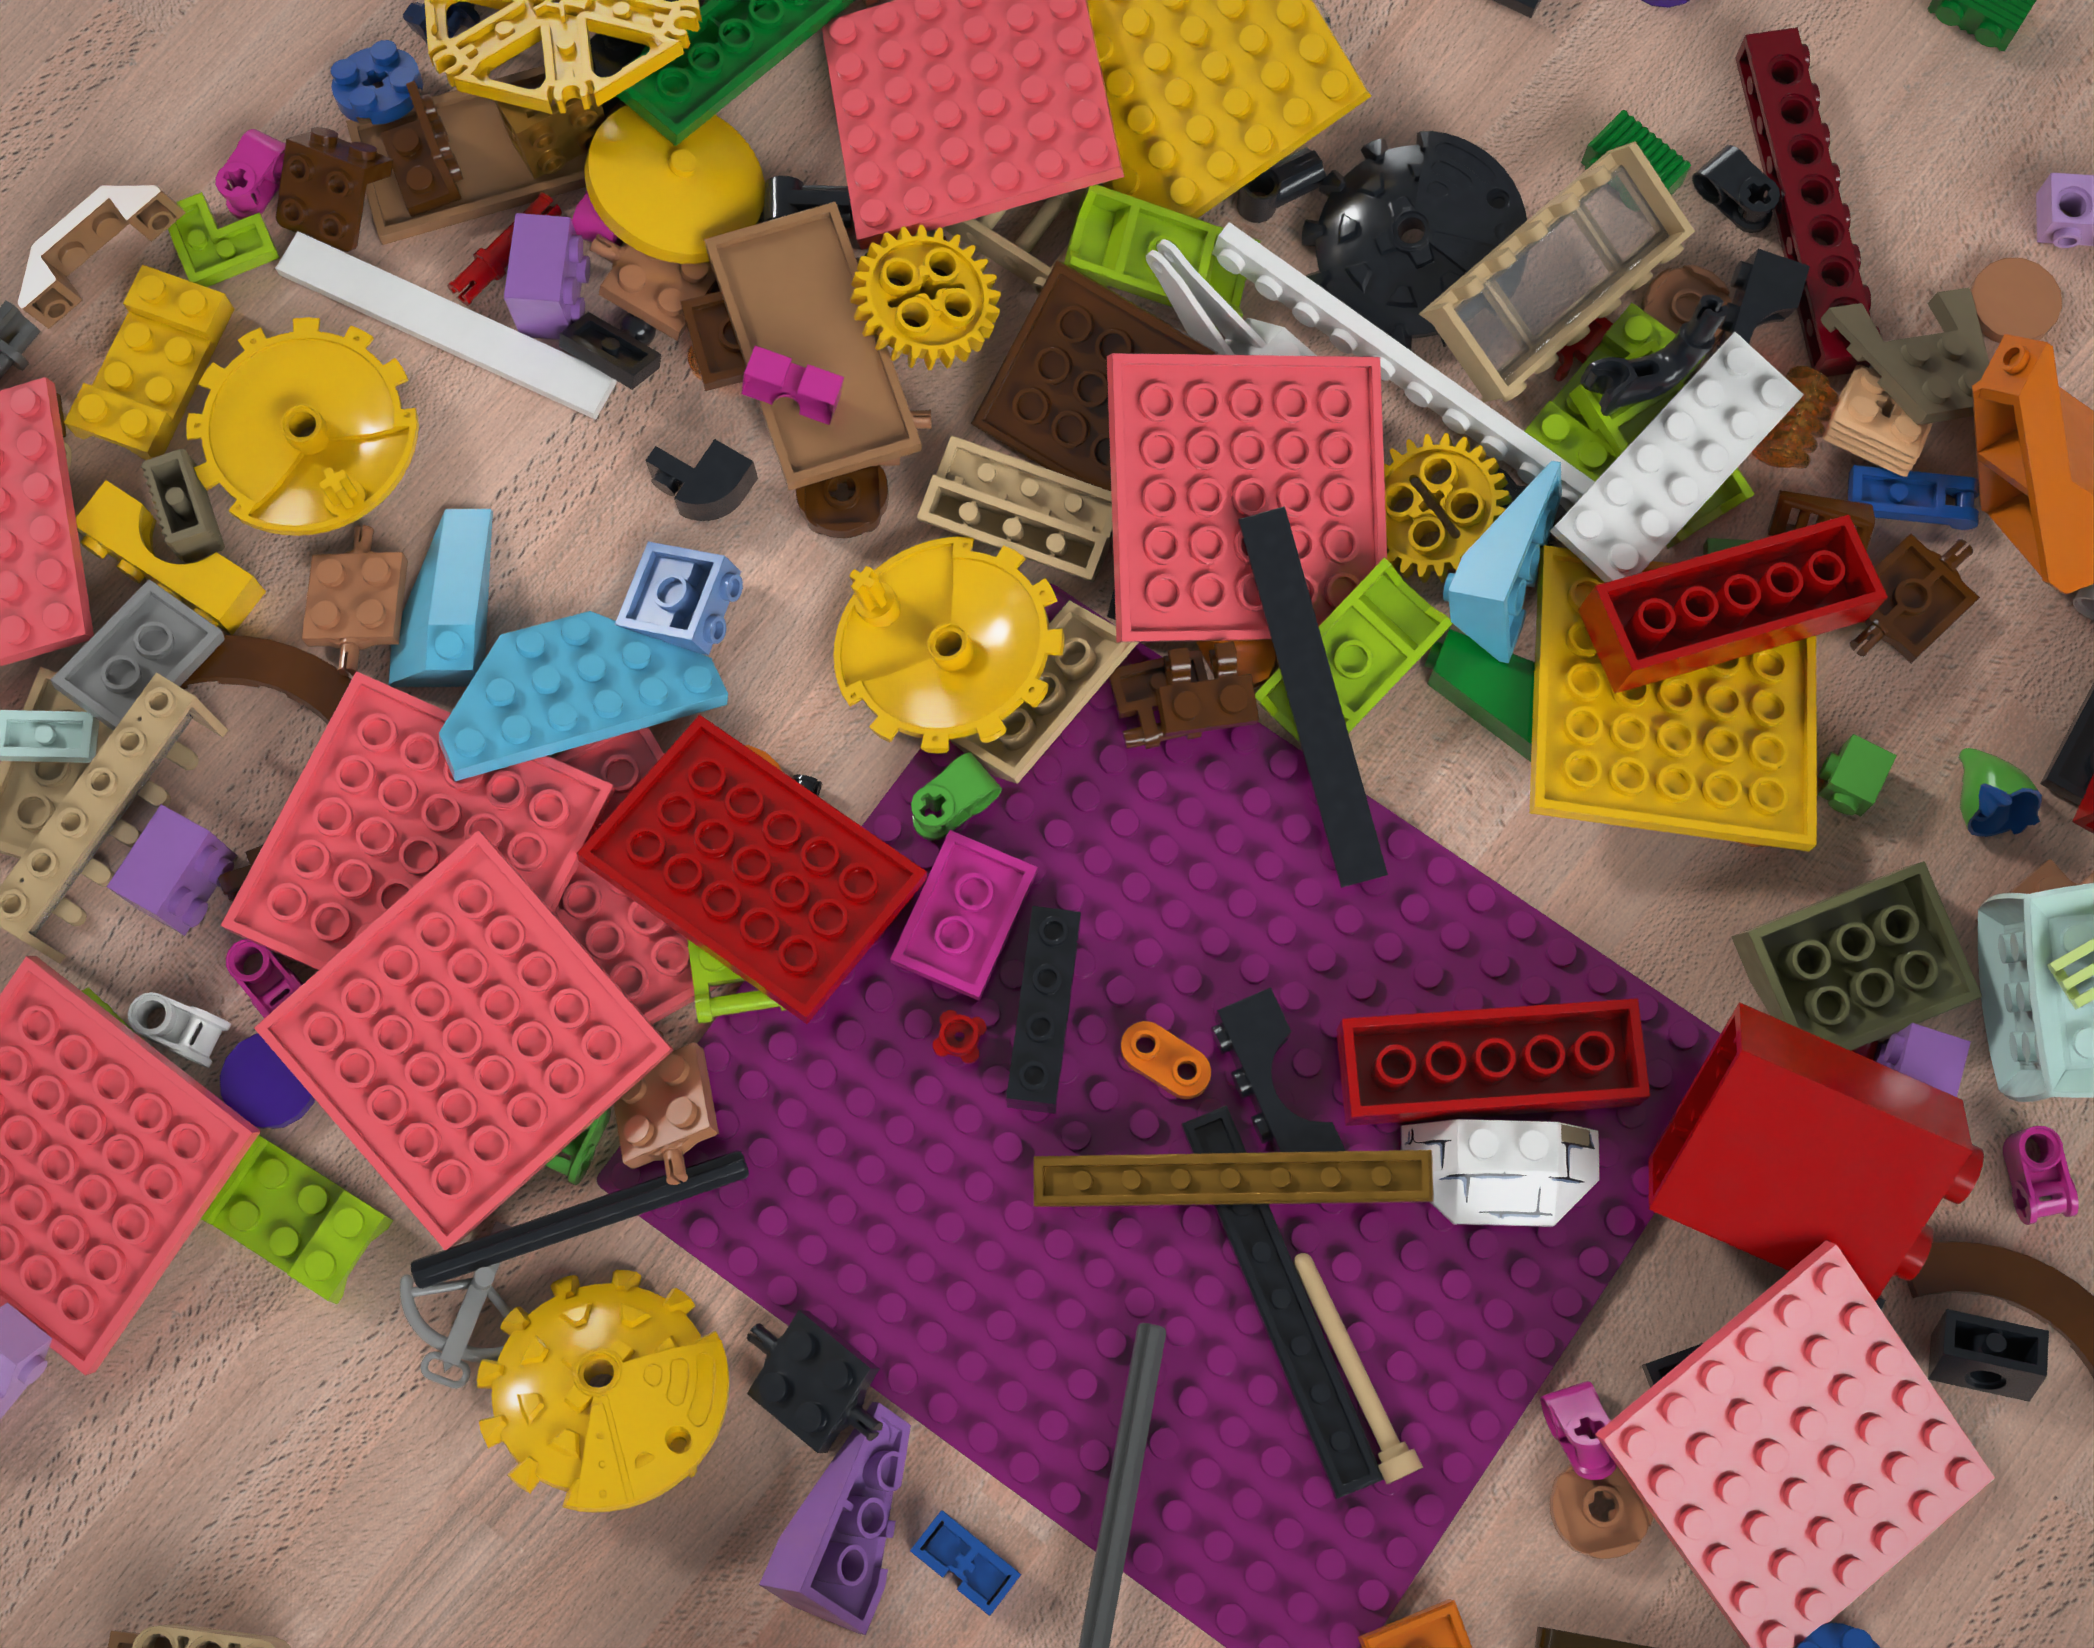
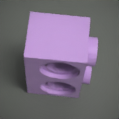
(2070, 193)

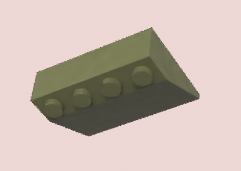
(1861, 960)

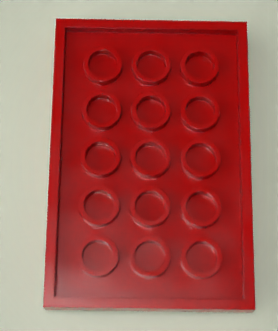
(752, 868)

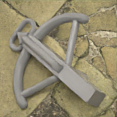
(455, 1345)

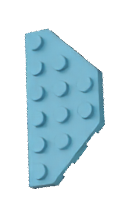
(571, 688)

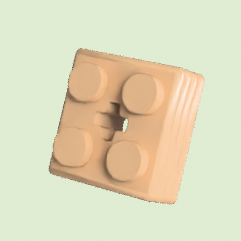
(1874, 425)

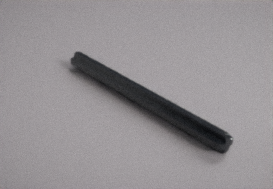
(576, 1220)

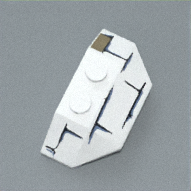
(1506, 1169)

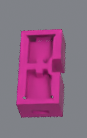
(774, 376)

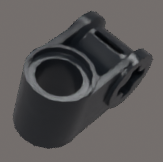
(1737, 186)

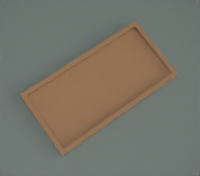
(487, 159)
(792, 295)

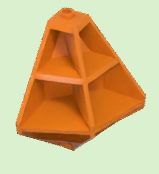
(2037, 462)

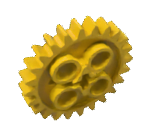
(925, 297)
(1469, 483)

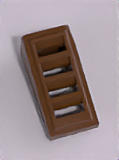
(1826, 509)

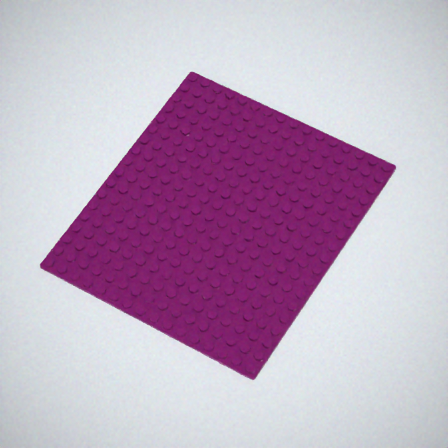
(904, 1186)

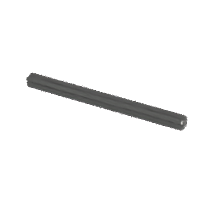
(1122, 1487)

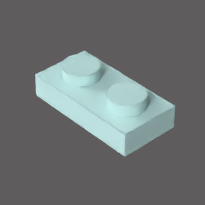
(48, 736)

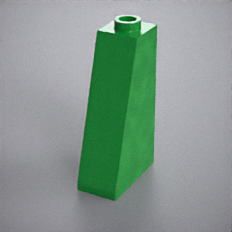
(1485, 689)

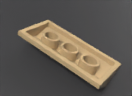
(1072, 678)

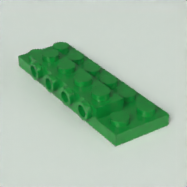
(725, 57)

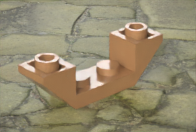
(80, 234)

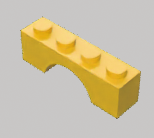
(125, 528)

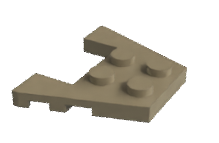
(1925, 373)

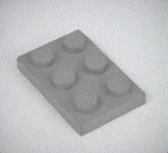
(142, 638)

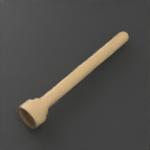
(1395, 1456)

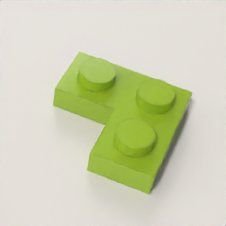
(219, 253)

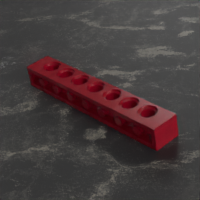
(1768, 102)

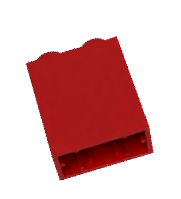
(1811, 1146)

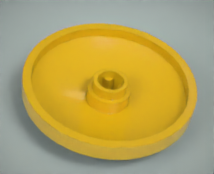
(671, 195)

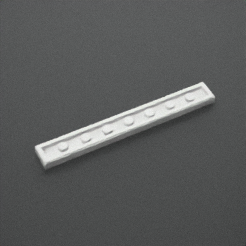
(446, 325)

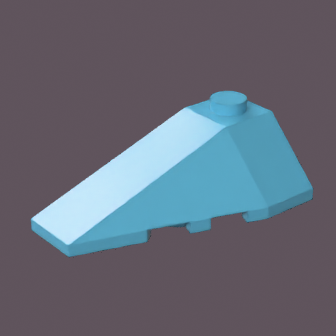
(1495, 570)
(448, 606)

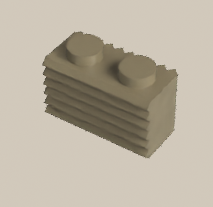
(182, 506)

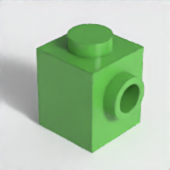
(1855, 775)

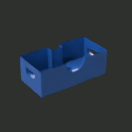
(968, 1559)

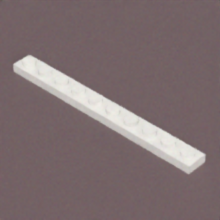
(1417, 378)

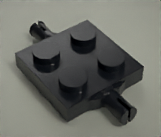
(813, 1381)

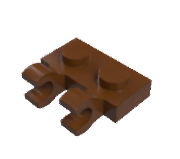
(1205, 704)

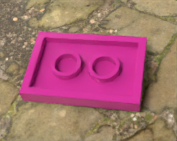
(964, 915)

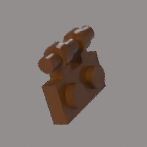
(1135, 694)

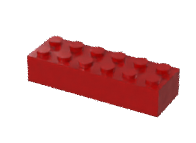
(1731, 603)
(1492, 1062)

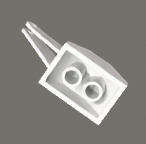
(1201, 306)

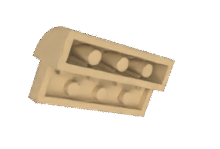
(1020, 507)

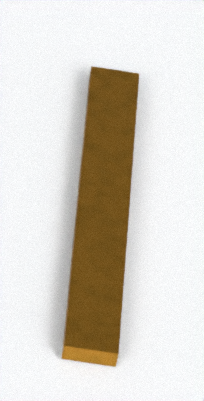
(1234, 1178)

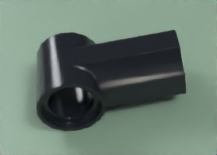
(1281, 184)
(789, 195)

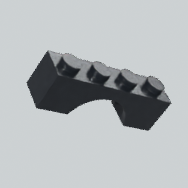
(1765, 293)
(1253, 1035)

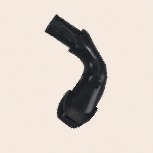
(1652, 375)

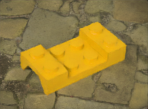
(152, 364)

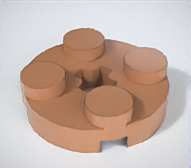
(1585, 1531)

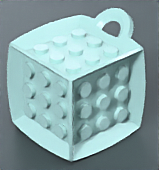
(2032, 1029)

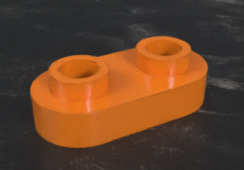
(1162, 1063)

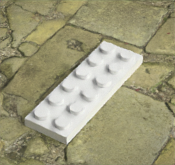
(1677, 462)

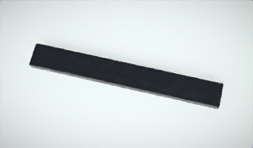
(1312, 697)
(1290, 1322)

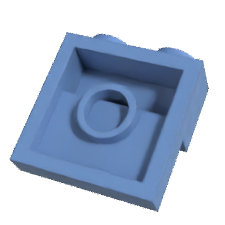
(681, 596)

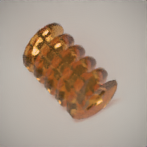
(1796, 432)

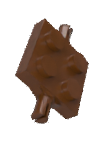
(1921, 600)

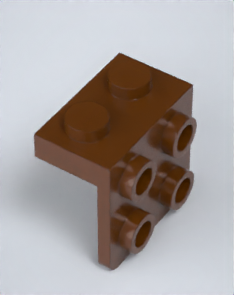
(327, 185)

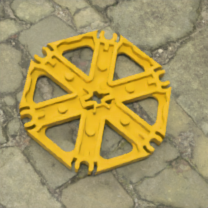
(565, 44)

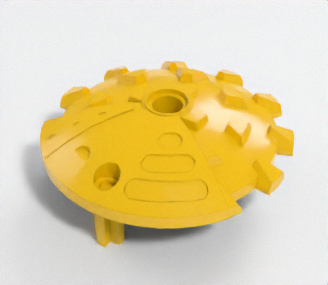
(275, 393)
(920, 608)
(616, 1440)

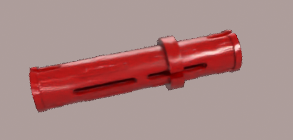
(493, 260)

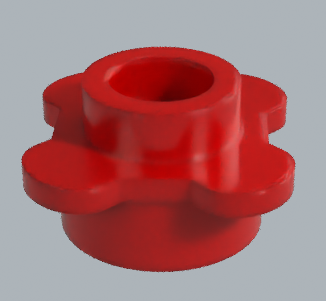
(952, 1024)

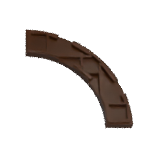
(275, 666)
(2014, 1279)

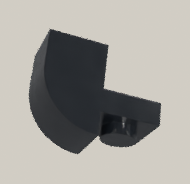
(710, 488)

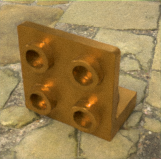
(551, 139)

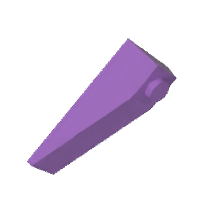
(836, 1540)

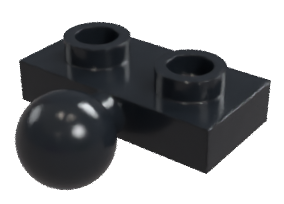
(615, 352)

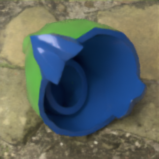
(1996, 795)

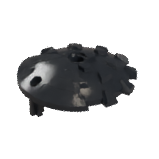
(1437, 186)

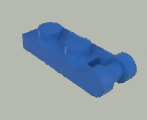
(1916, 497)

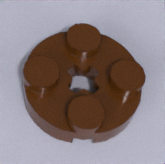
(849, 517)

